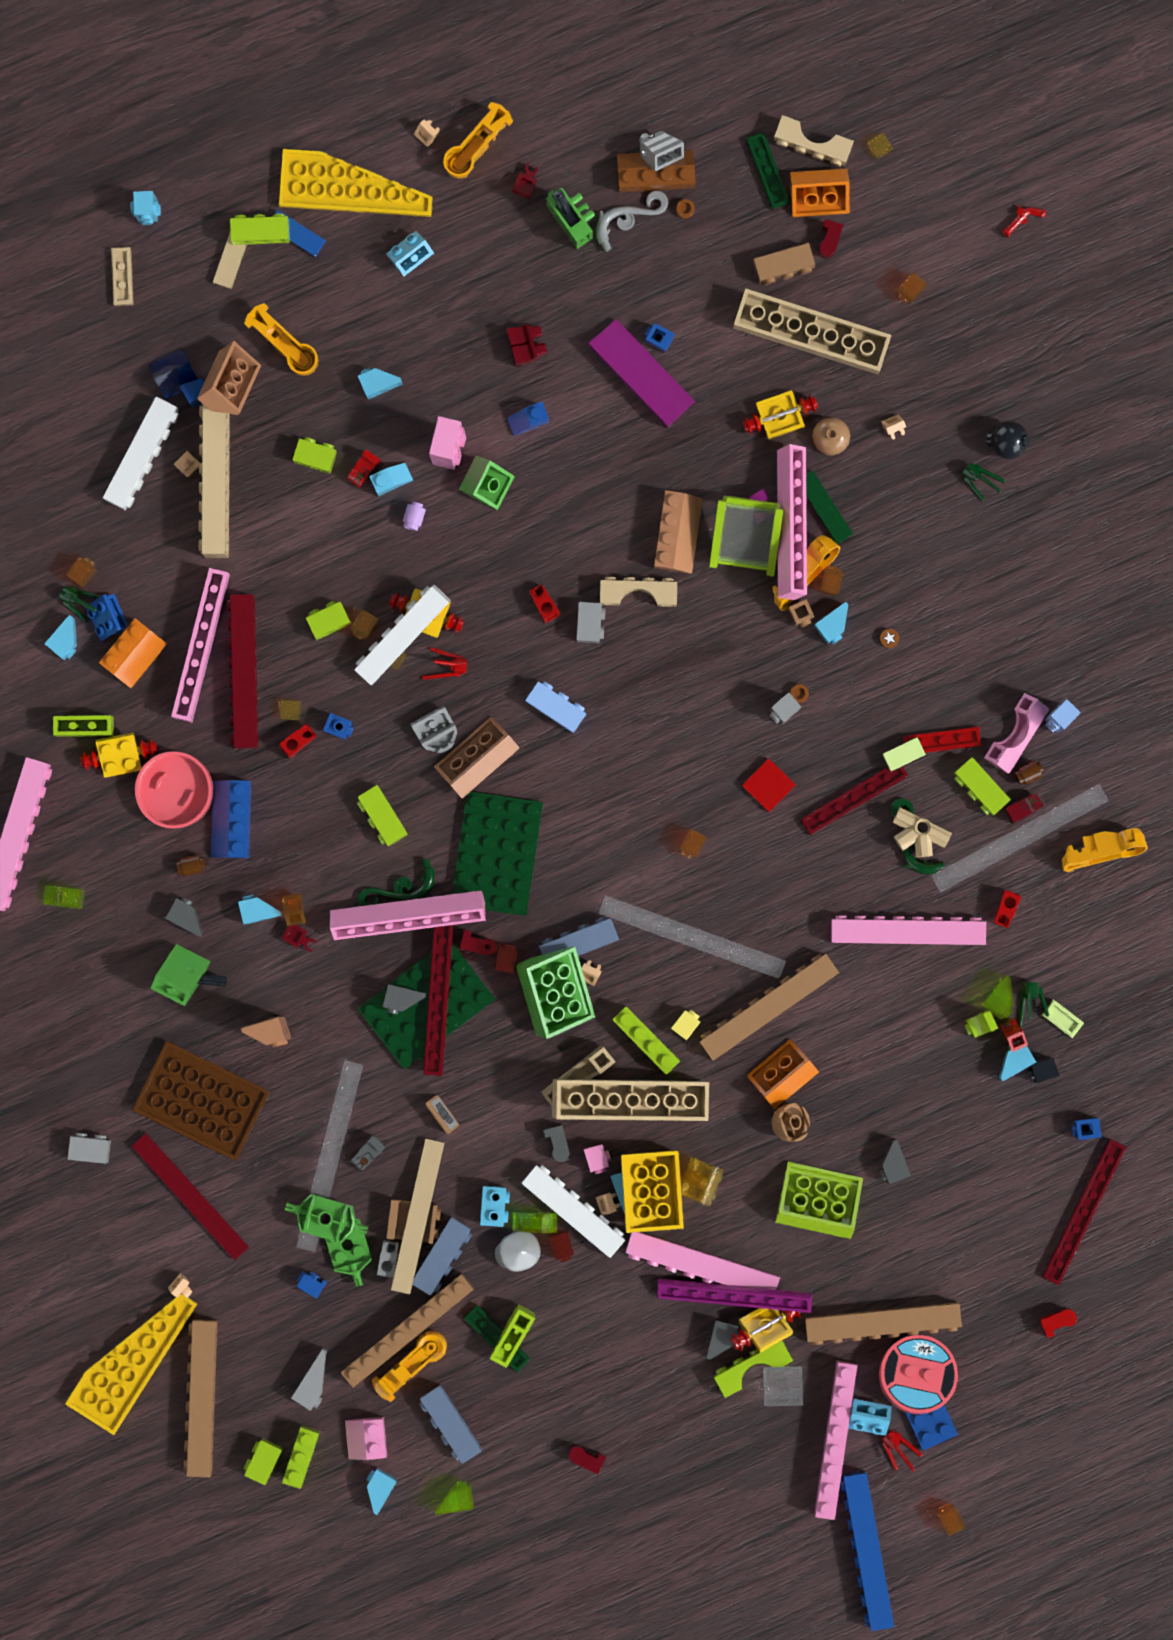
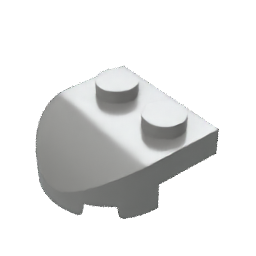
(436, 730)

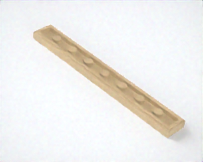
(417, 1216)

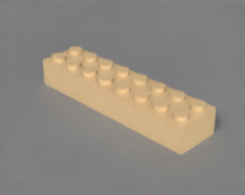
(812, 331)
(214, 483)
(630, 1100)

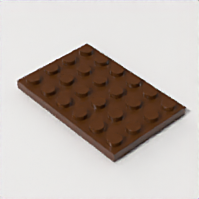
(201, 1100)

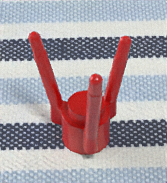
(457, 665)
(892, 1441)

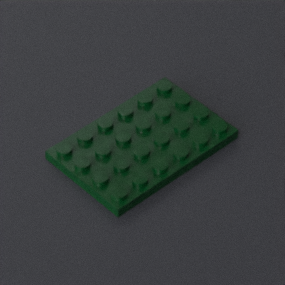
(498, 850)
(406, 1031)

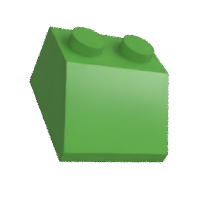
(486, 482)

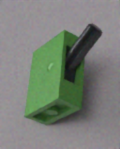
(570, 217)
(183, 974)

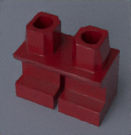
(523, 344)

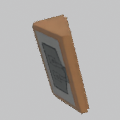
(442, 1114)

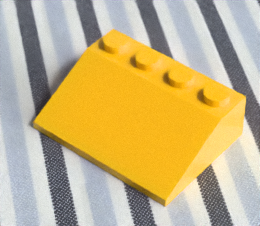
(652, 1191)

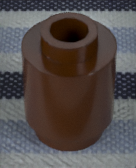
(1029, 772)
(191, 865)

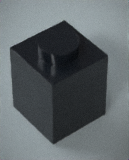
(1043, 1070)

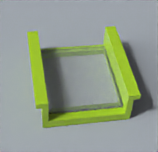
(746, 533)

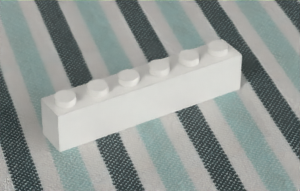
(140, 454)
(402, 635)
(573, 1211)

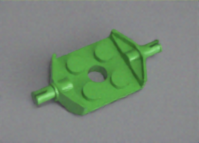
(341, 1223)
(351, 1260)

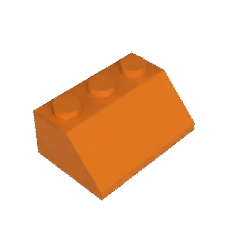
(819, 192)
(133, 653)
(782, 1073)

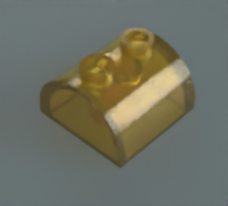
(701, 1181)

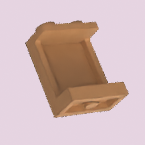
(398, 1217)

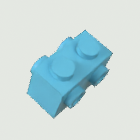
(145, 207)
(409, 253)
(491, 1206)
(869, 1417)

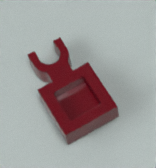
(525, 183)
(296, 936)

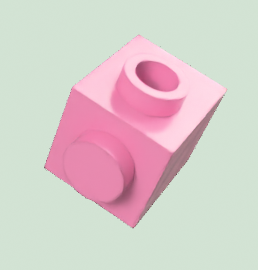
(597, 1158)

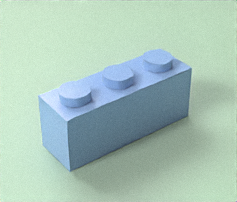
(556, 706)
(1061, 716)

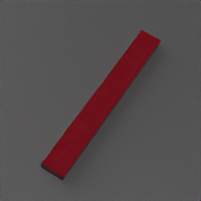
(438, 1000)
(190, 1196)
(1084, 1211)

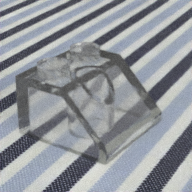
(782, 1386)

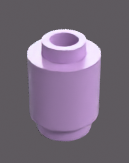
(413, 516)

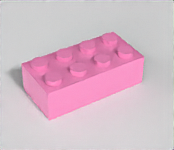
(447, 442)

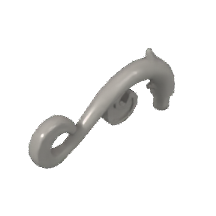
(627, 211)

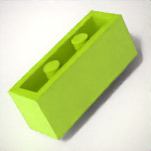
(259, 229)
(83, 726)
(981, 787)
(381, 816)
(301, 1457)

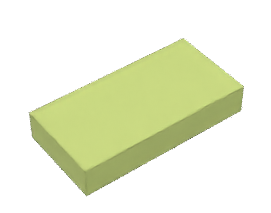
(904, 754)
(1063, 1019)

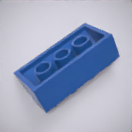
(231, 819)

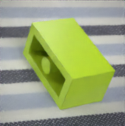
(315, 455)
(328, 620)
(263, 1461)

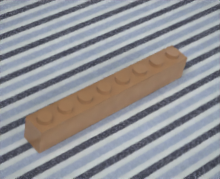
(770, 1006)
(883, 1322)
(407, 1330)
(202, 1398)

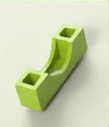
(646, 1040)
(730, 1378)

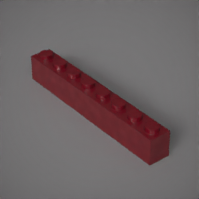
(243, 672)

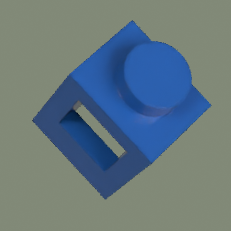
(667, 337)
(330, 726)
(1093, 1129)
(310, 1283)

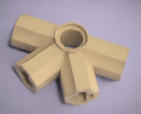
(911, 835)

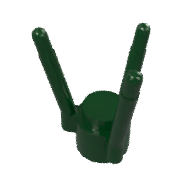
(973, 472)
(70, 596)
(1029, 992)

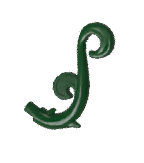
(922, 868)
(423, 891)

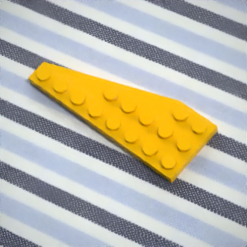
(329, 183)
(118, 1378)

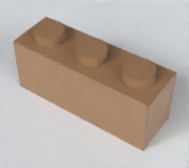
(784, 264)

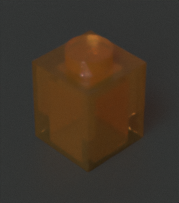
(911, 288)
(82, 571)
(831, 581)
(364, 625)
(692, 844)
(293, 909)
(950, 1519)

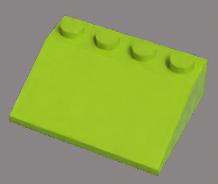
(819, 1200)

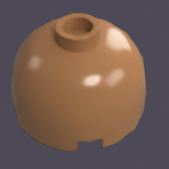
(831, 436)
(790, 1122)

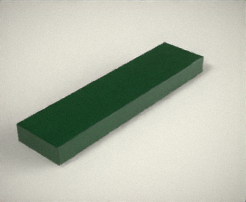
(768, 170)
(826, 509)
(491, 1332)

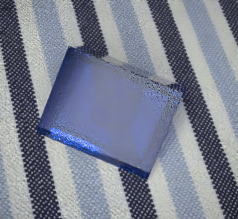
(172, 372)

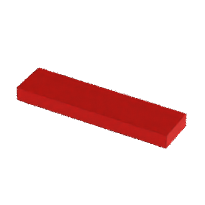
(947, 739)

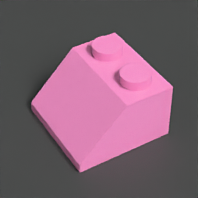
(366, 1438)

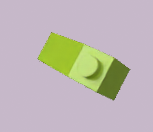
(512, 1335)

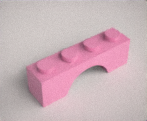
(1028, 718)

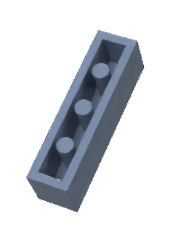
(585, 939)
(441, 1256)
(450, 1423)

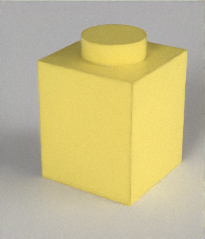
(686, 1024)

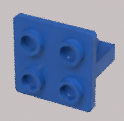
(108, 618)

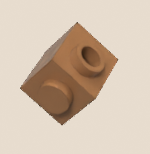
(801, 613)

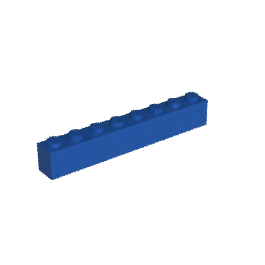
(868, 1551)

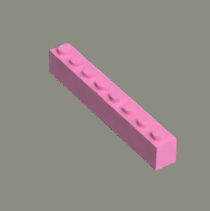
(793, 536)
(200, 645)
(20, 824)
(407, 915)
(908, 932)
(697, 1263)
(835, 1440)

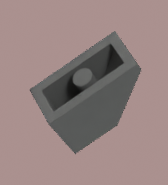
(185, 916)
(401, 998)
(894, 1165)
(721, 1337)

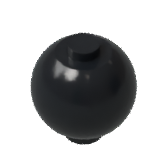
(1008, 440)

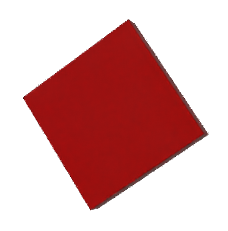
(769, 785)

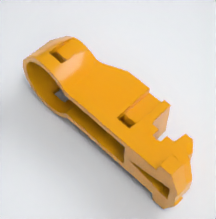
(476, 143)
(283, 341)
(815, 564)
(1104, 847)
(408, 1367)

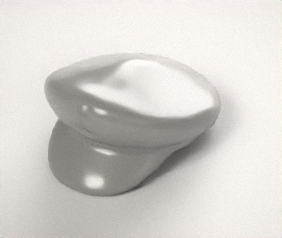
(518, 1251)

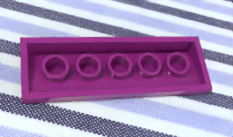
(641, 373)

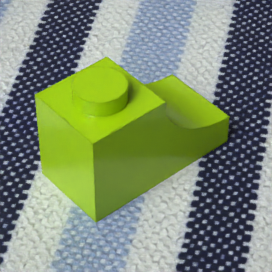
(980, 1024)

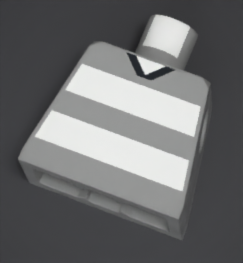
(660, 149)

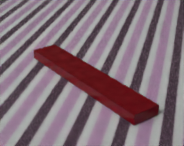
(852, 798)

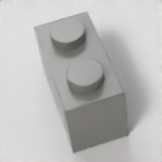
(589, 622)
(784, 709)
(89, 1149)

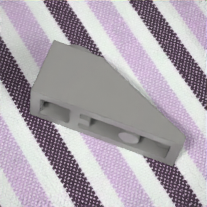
(311, 1387)

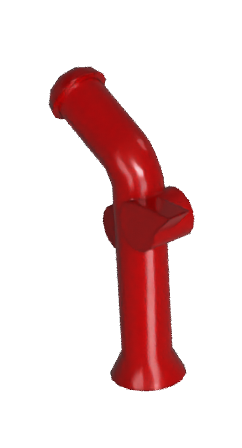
(1021, 218)

